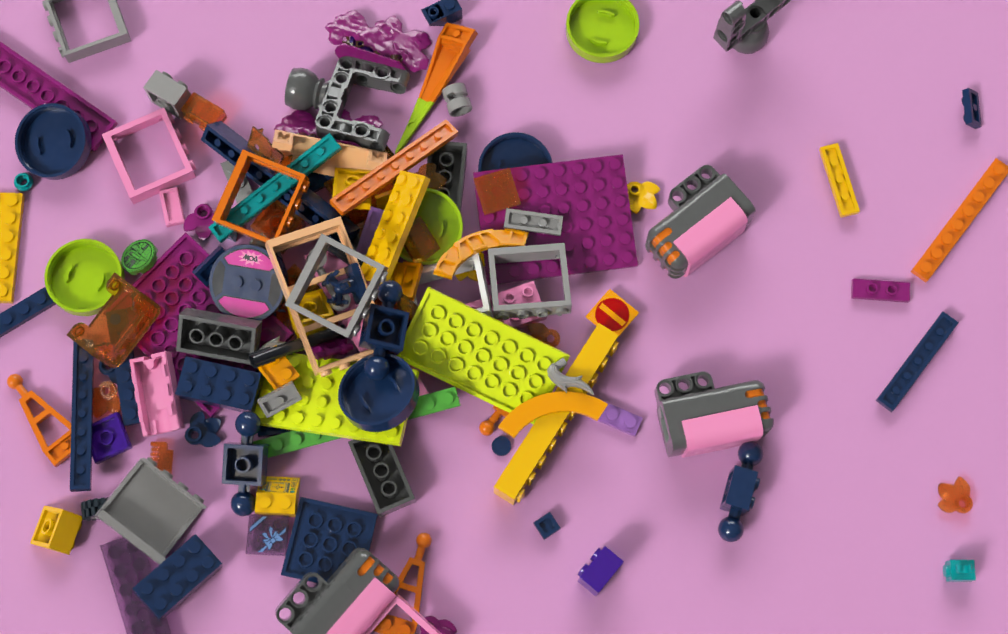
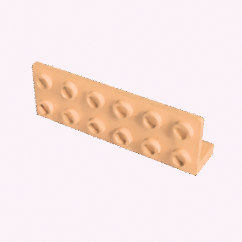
(349, 157)

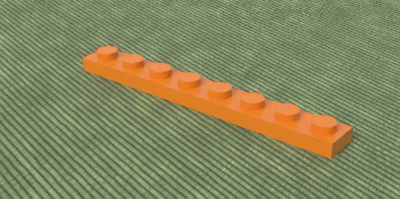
(390, 169)
(960, 220)

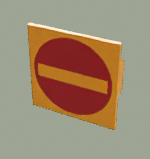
(612, 313)

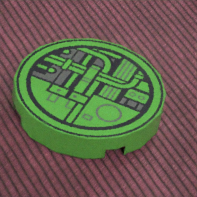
(139, 257)

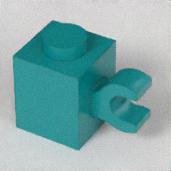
(959, 571)

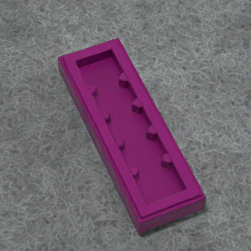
(880, 290)

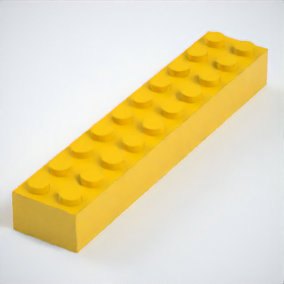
(543, 434)

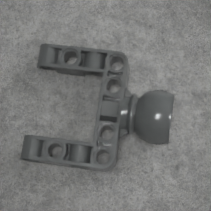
(747, 27)
(306, 90)

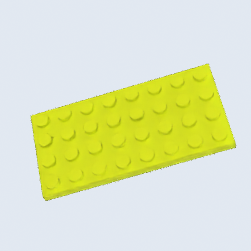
(478, 352)
(320, 408)

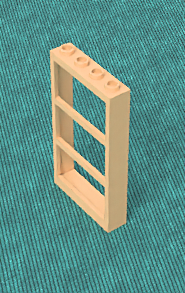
(300, 237)

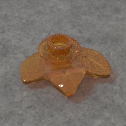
(429, 171)
(540, 332)
(105, 402)
(953, 494)

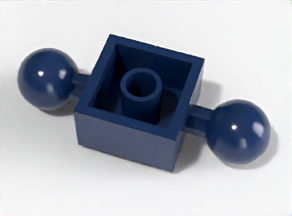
(383, 330)
(245, 463)
(739, 491)

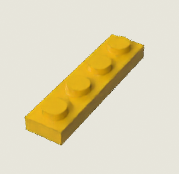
(839, 180)

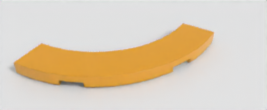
(474, 244)
(548, 404)

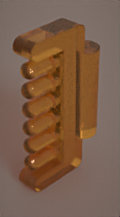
(165, 456)

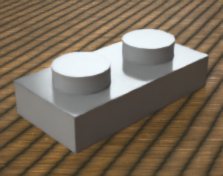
(279, 399)

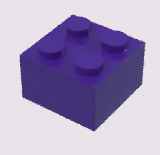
(600, 571)

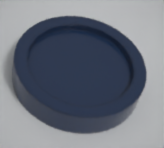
(501, 446)

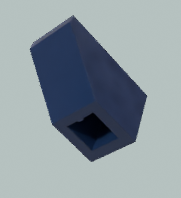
(442, 12)

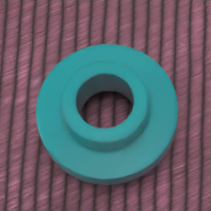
(20, 178)

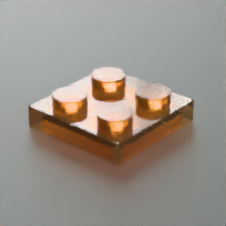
(496, 191)

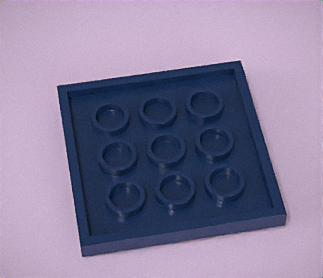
(325, 537)

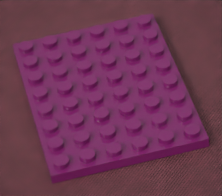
(594, 212)
(176, 288)

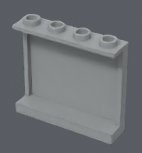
(150, 509)

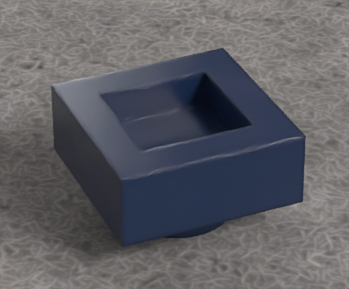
(546, 525)

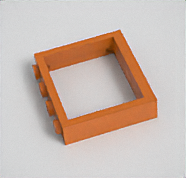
(235, 183)

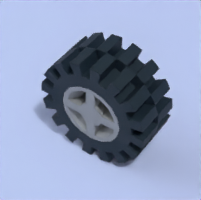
(91, 507)

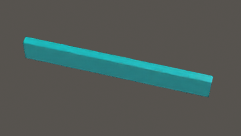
(277, 186)

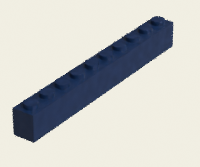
(313, 207)

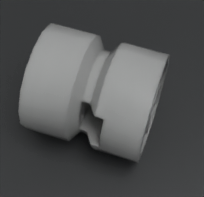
(456, 99)

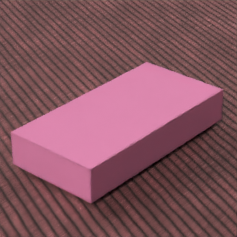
(172, 206)

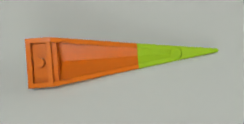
(449, 53)

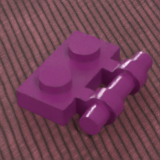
(331, 348)

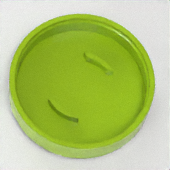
(602, 29)
(443, 222)
(79, 276)

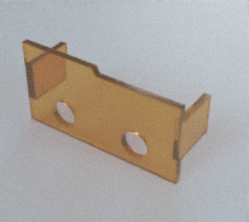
(265, 148)

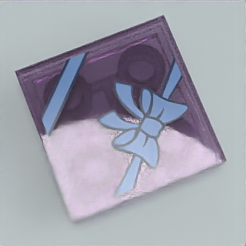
(267, 535)

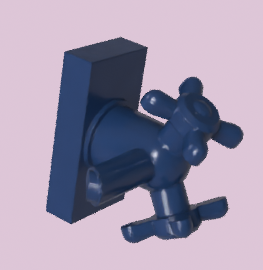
(353, 284)

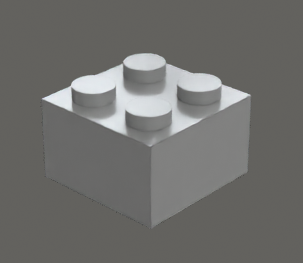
(167, 93)

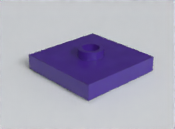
(109, 438)

